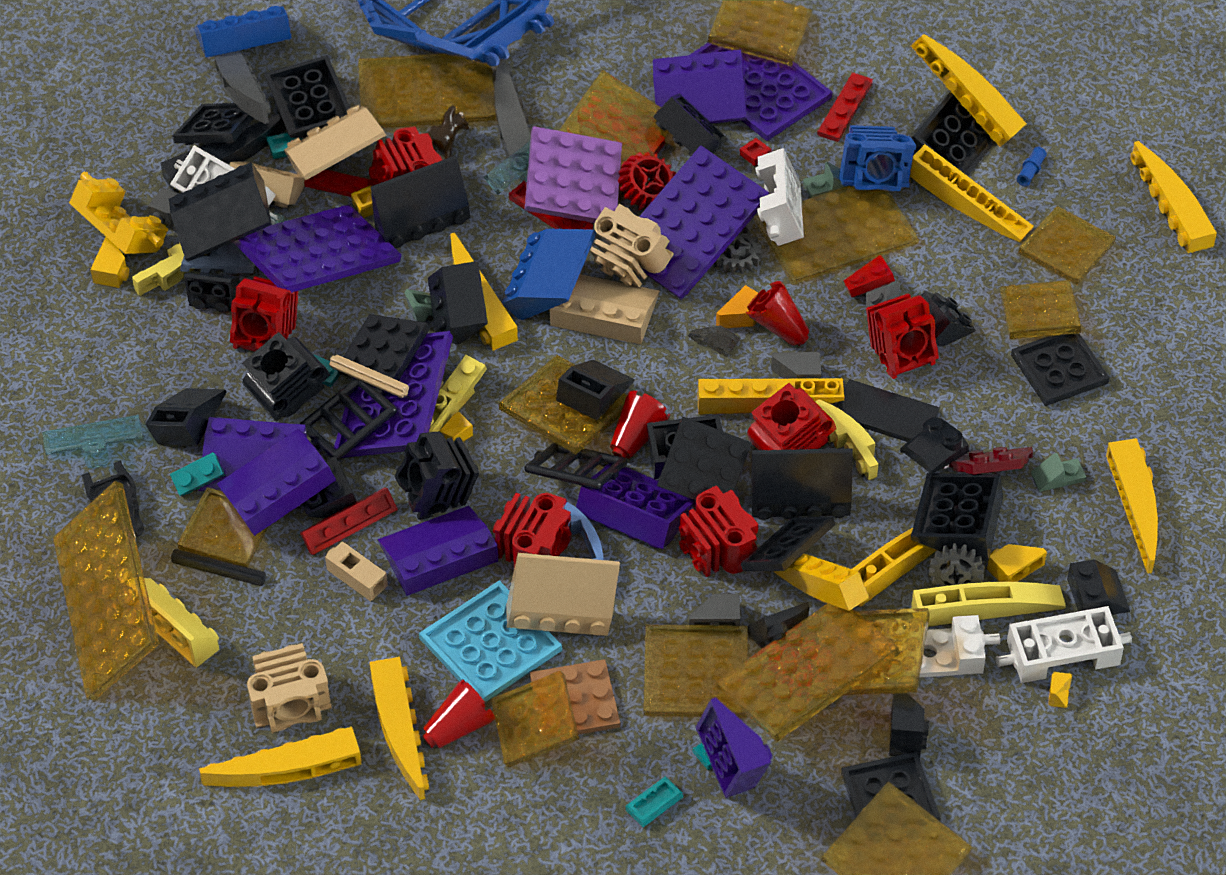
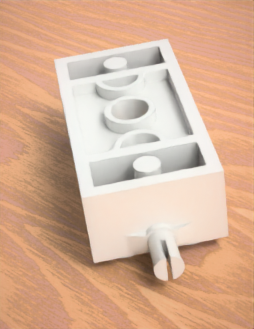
(203, 167)
(783, 205)
(1037, 644)
(957, 649)

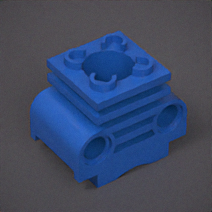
(887, 170)

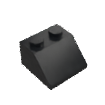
(1096, 587)
(907, 726)

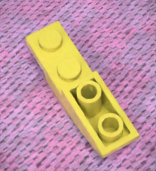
(163, 274)
(456, 391)
(852, 435)

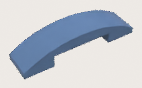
(580, 524)

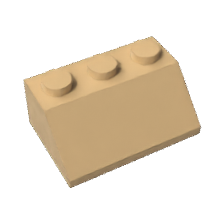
(284, 184)

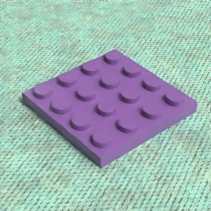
(572, 174)

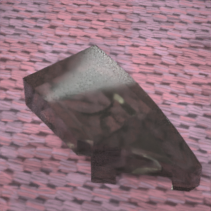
(716, 337)

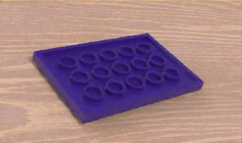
(775, 93)
(701, 217)
(318, 248)
(413, 411)

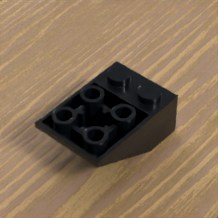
(591, 388)
(184, 416)

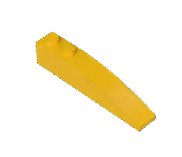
(966, 195)
(500, 327)
(1137, 494)

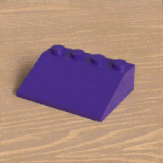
(708, 81)
(241, 441)
(277, 481)
(635, 507)
(439, 549)
(732, 748)

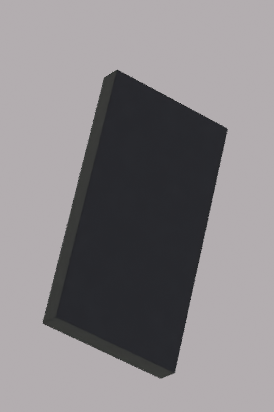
(885, 410)
(787, 544)

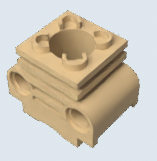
(629, 245)
(287, 688)

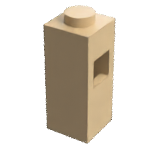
(356, 571)

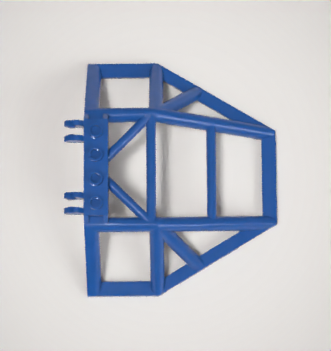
(481, 46)

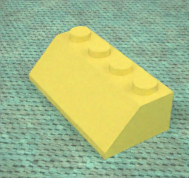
(179, 627)

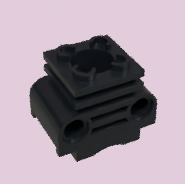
(283, 376)
(436, 474)

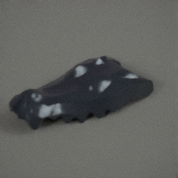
(93, 490)

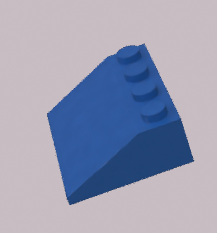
(243, 31)
(547, 270)

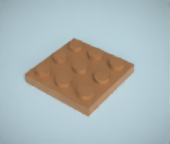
(589, 695)

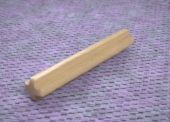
(369, 376)

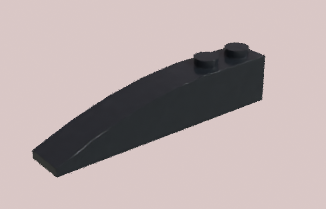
(246, 145)

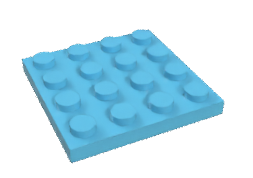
(481, 648)

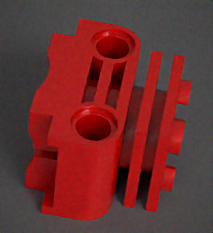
(402, 155)
(261, 312)
(902, 333)
(790, 422)
(534, 527)
(718, 532)

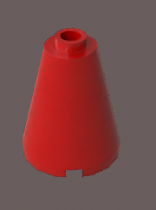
(779, 314)
(631, 428)
(457, 716)

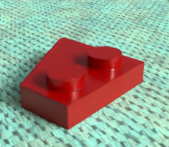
(869, 277)

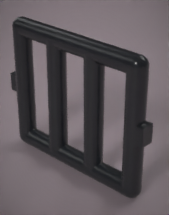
(352, 439)
(578, 477)

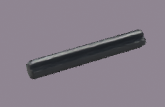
(218, 567)

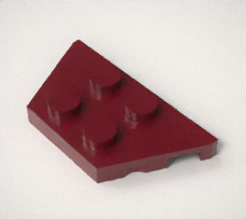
(998, 460)

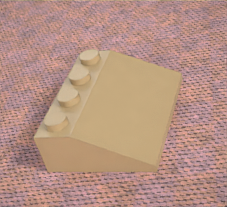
(333, 142)
(606, 309)
(562, 594)

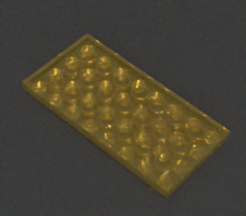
(105, 591)

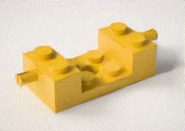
(100, 204)

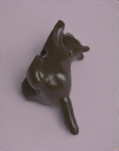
(444, 135)

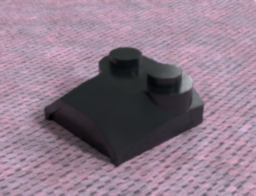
(936, 445)
(775, 625)

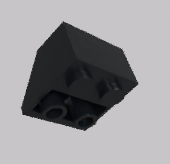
(210, 290)
(949, 321)
(333, 497)

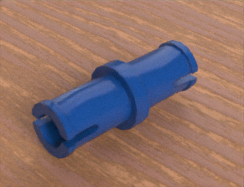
(1031, 166)

